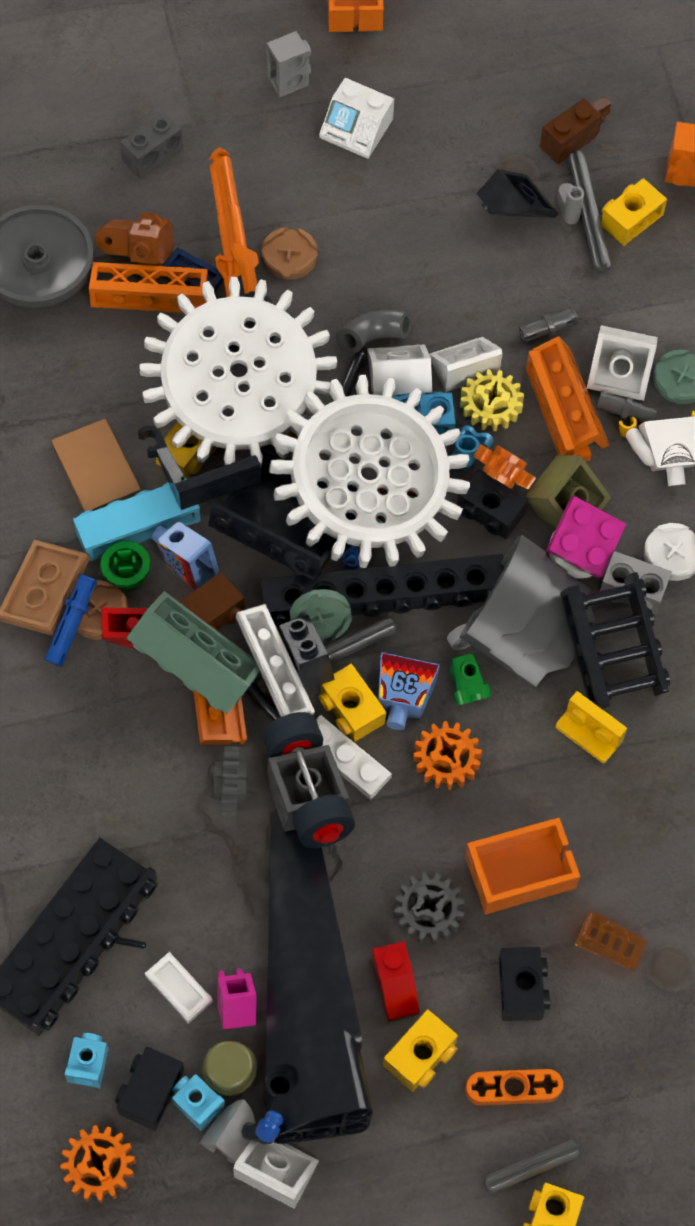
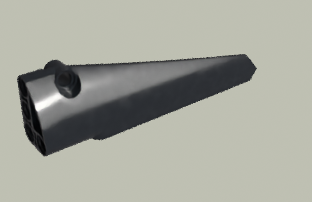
(310, 1002)

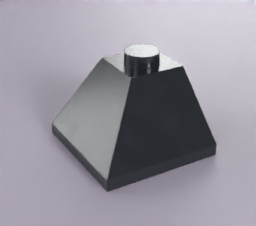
(514, 195)

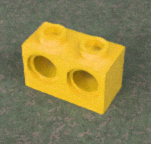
(570, 1201)

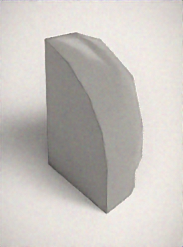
(226, 1131)

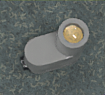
(570, 202)

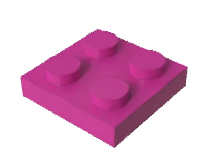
(586, 537)

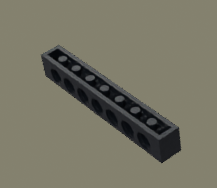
(397, 579)

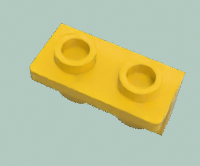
(591, 727)

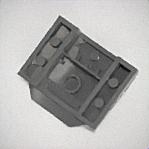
(525, 616)

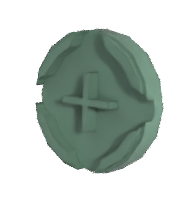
(676, 376)
(327, 611)

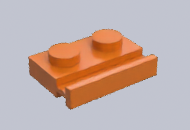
(218, 727)

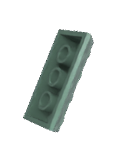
(194, 652)

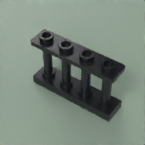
(592, 662)

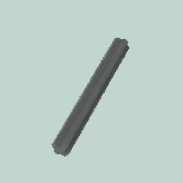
(590, 212)
(351, 644)

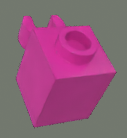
(236, 1000)

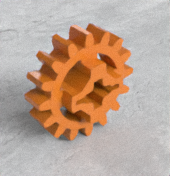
(504, 466)
(453, 743)
(85, 1169)

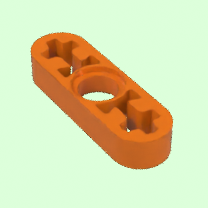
(489, 1081)

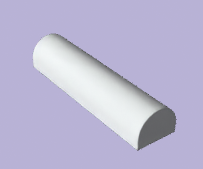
(273, 661)

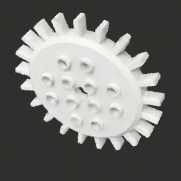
(182, 380)
(411, 441)

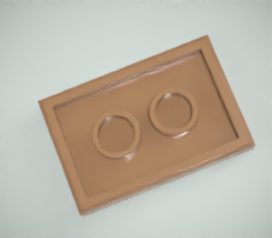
(95, 466)
(42, 587)

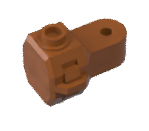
(143, 241)

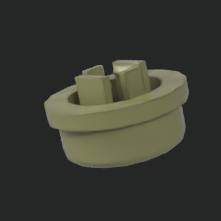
(229, 1068)

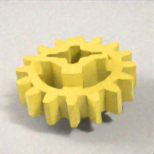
(504, 407)

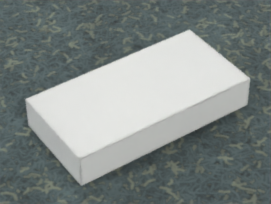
(179, 987)

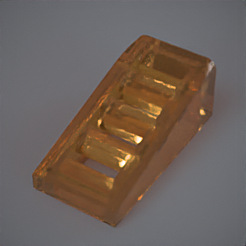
(605, 925)

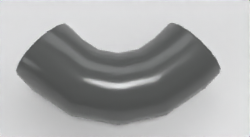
(373, 326)

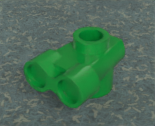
(468, 687)

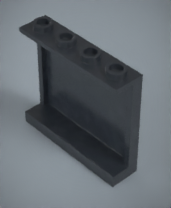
(260, 521)

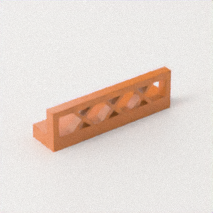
(147, 293)
(571, 394)
(550, 409)

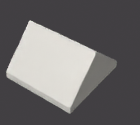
(463, 360)
(276, 1170)

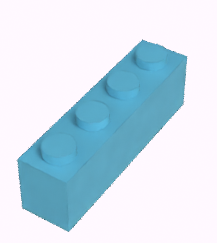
(131, 520)

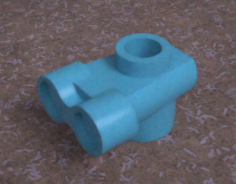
(469, 442)

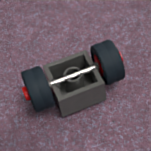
(306, 781)

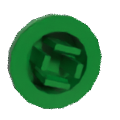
(125, 565)

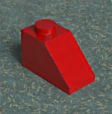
(118, 623)
(396, 981)

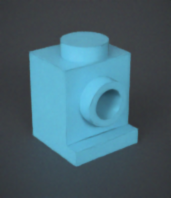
(87, 1072)
(205, 1110)

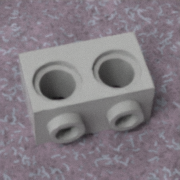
(288, 63)
(652, 575)

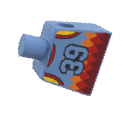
(186, 554)
(405, 687)

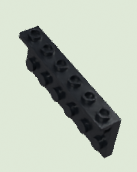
(72, 935)

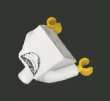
(664, 445)

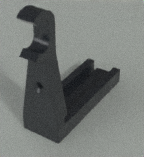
(203, 486)

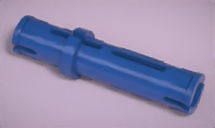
(72, 616)

